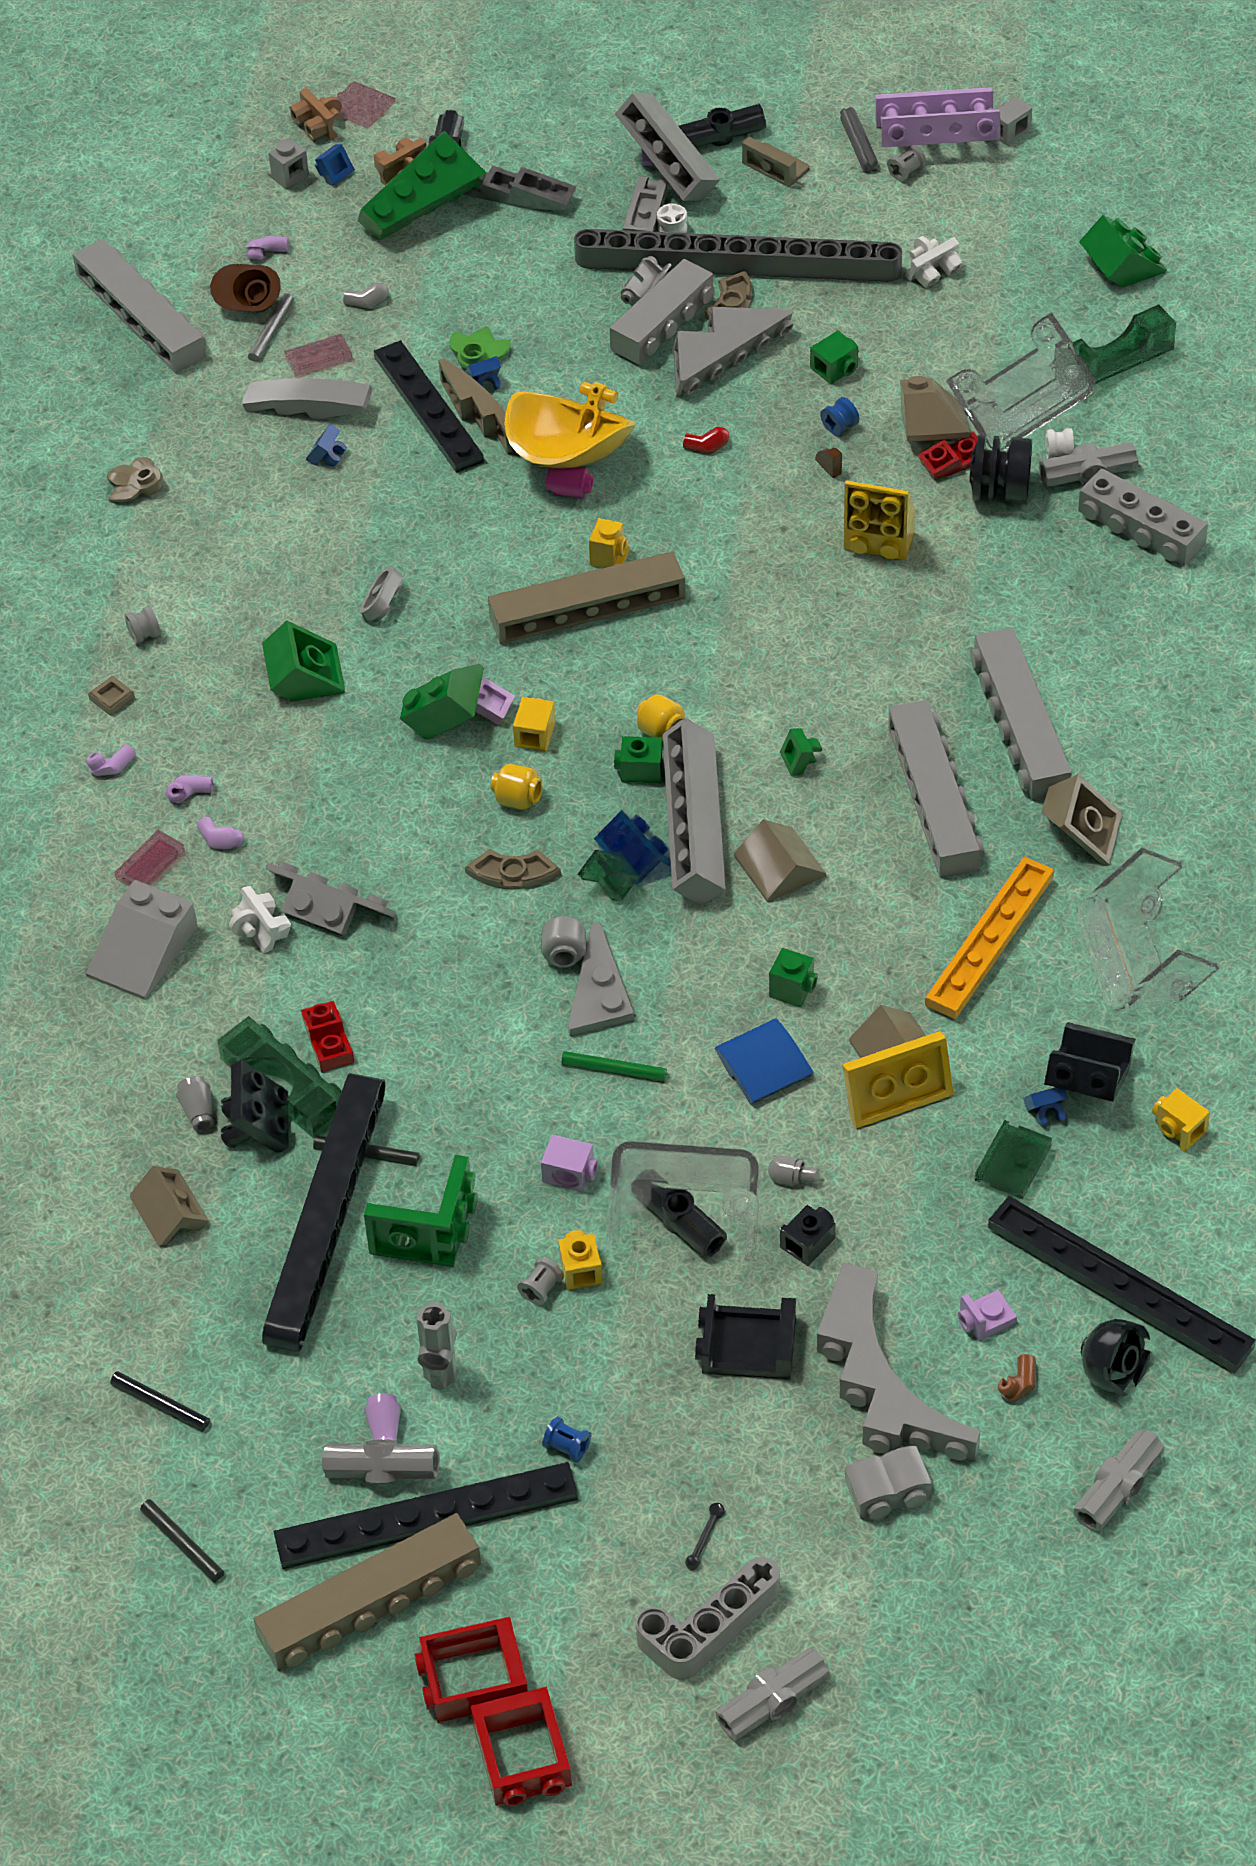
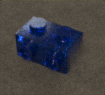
(630, 838)

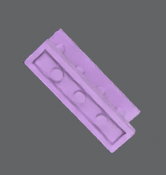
(937, 117)

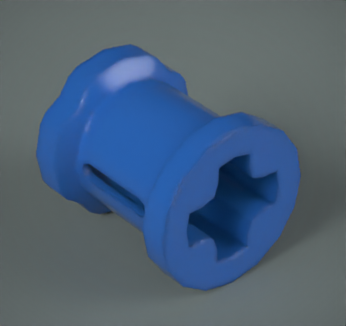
(566, 1439)

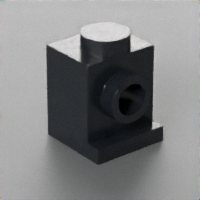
(808, 1234)

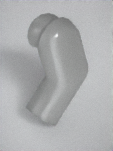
(367, 298)

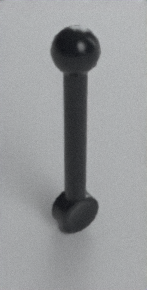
(716, 1511)

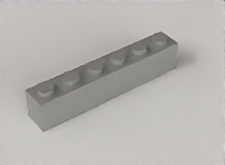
(140, 305)
(1020, 711)
(934, 788)
(693, 812)

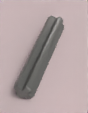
(858, 139)

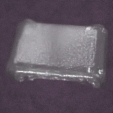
(1029, 389)

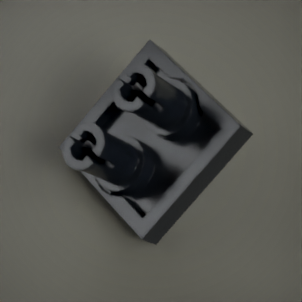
(256, 1109)

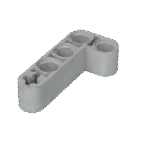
(757, 1577)

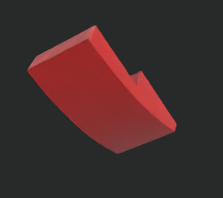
(948, 459)
(327, 1036)

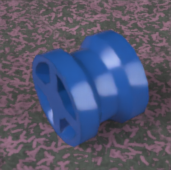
(839, 416)

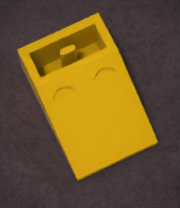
(878, 520)

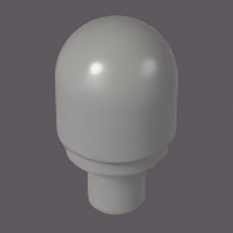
(790, 1170)

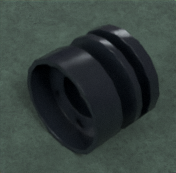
(1001, 469)

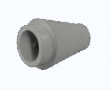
(195, 1100)

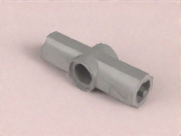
(1086, 462)
(436, 1345)
(381, 1461)
(1118, 1480)
(772, 1694)

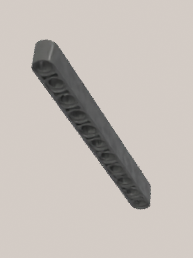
(741, 253)

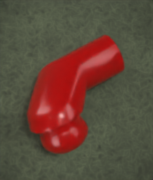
(708, 442)

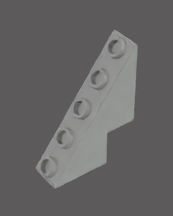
(728, 341)

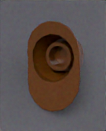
(245, 287)

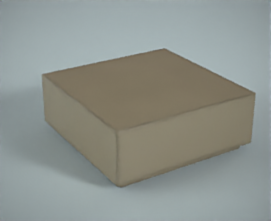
(111, 695)

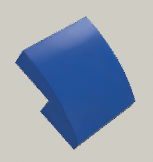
(764, 1060)

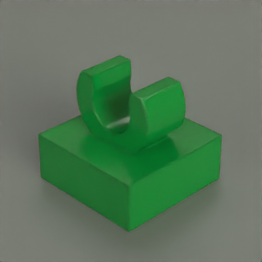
(798, 751)

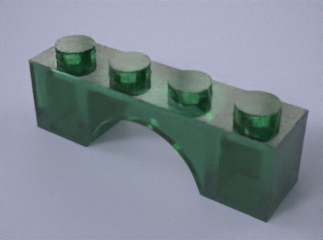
(1145, 338)
(311, 1099)

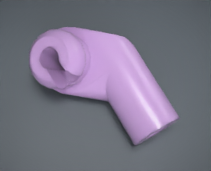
(186, 786)

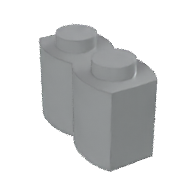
(888, 1482)

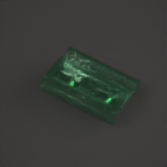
(1013, 1159)

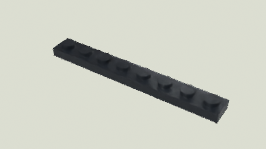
(1122, 1284)
(408, 1517)

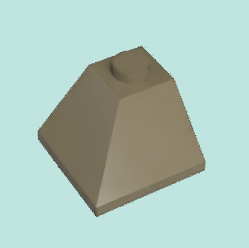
(931, 411)
(1084, 816)

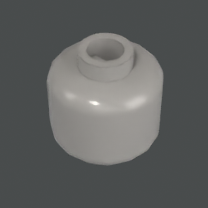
(563, 941)

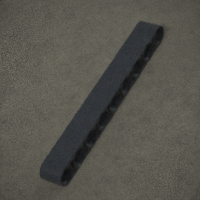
(323, 1212)

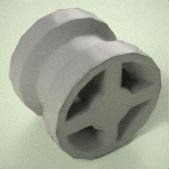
(142, 625)

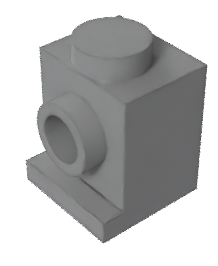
(1014, 119)
(288, 156)

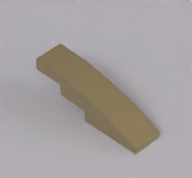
(474, 401)

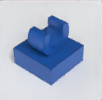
(334, 164)
(485, 371)
(326, 446)
(1046, 1100)

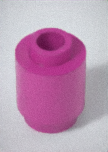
(569, 481)

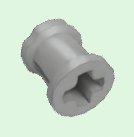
(906, 163)
(540, 1281)

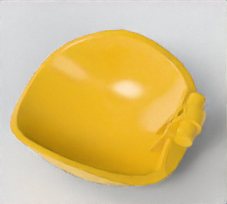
(563, 431)

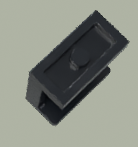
(1090, 1062)
(747, 1340)

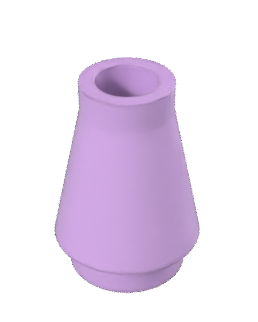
(383, 1416)

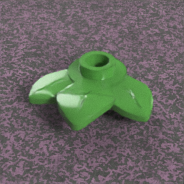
(478, 346)

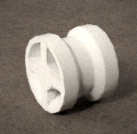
(672, 218)
(1059, 443)

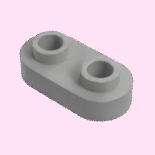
(380, 594)

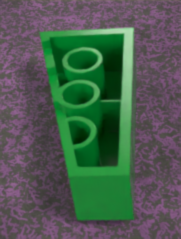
(427, 182)

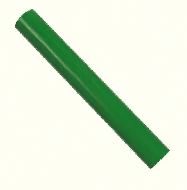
(614, 1066)

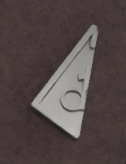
(600, 992)

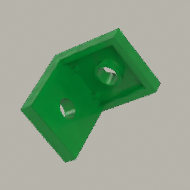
(422, 1234)

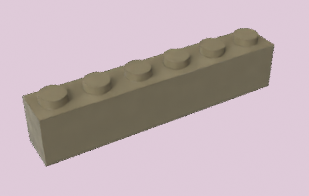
(586, 597)
(367, 1592)

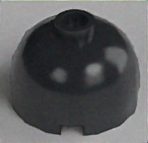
(1115, 1347)

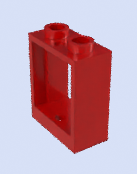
(464, 1641)
(510, 1713)

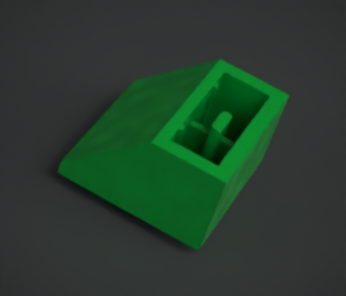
(1121, 252)

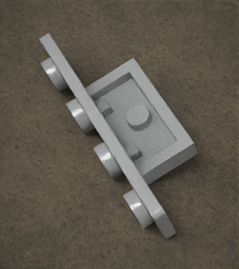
(322, 904)

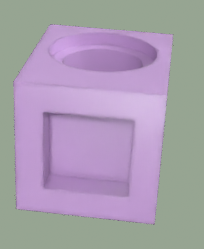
(568, 1163)

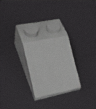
(142, 939)

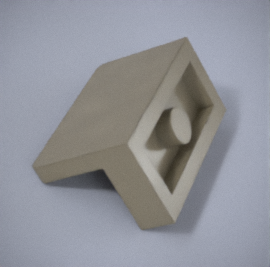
(772, 162)
(167, 1204)

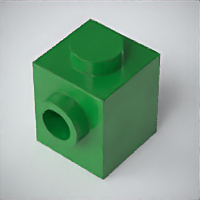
(834, 357)
(639, 759)
(792, 977)

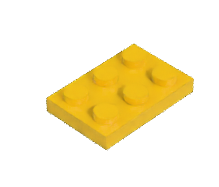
(898, 1079)

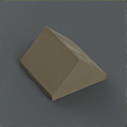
(777, 860)
(884, 1030)

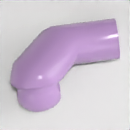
(267, 243)
(113, 765)
(219, 837)

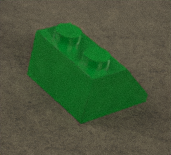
(302, 664)
(443, 701)

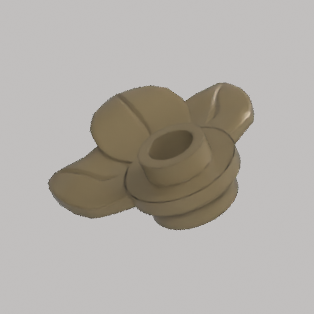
(135, 479)

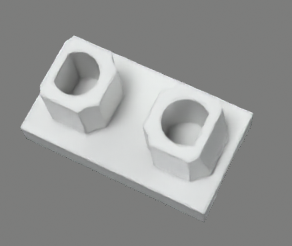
(928, 256)
(255, 919)

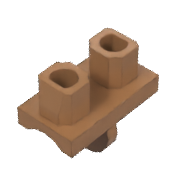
(320, 112)
(391, 164)

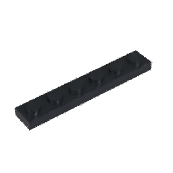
(428, 406)

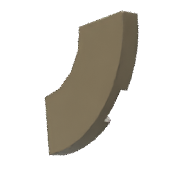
(735, 292)
(512, 871)

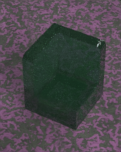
(611, 873)

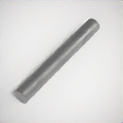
(271, 327)

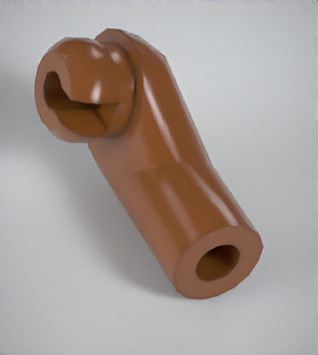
(1023, 1382)

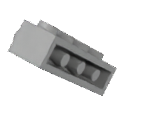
(667, 146)
(661, 311)
(1142, 517)

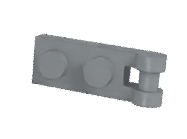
(645, 203)

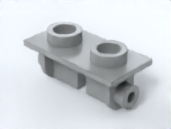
(649, 274)

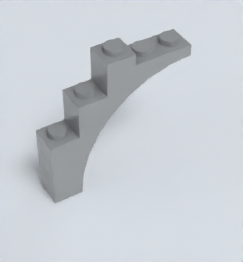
(868, 1380)

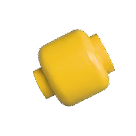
(658, 715)
(517, 786)

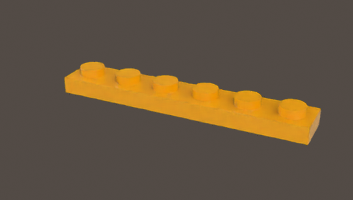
(989, 938)

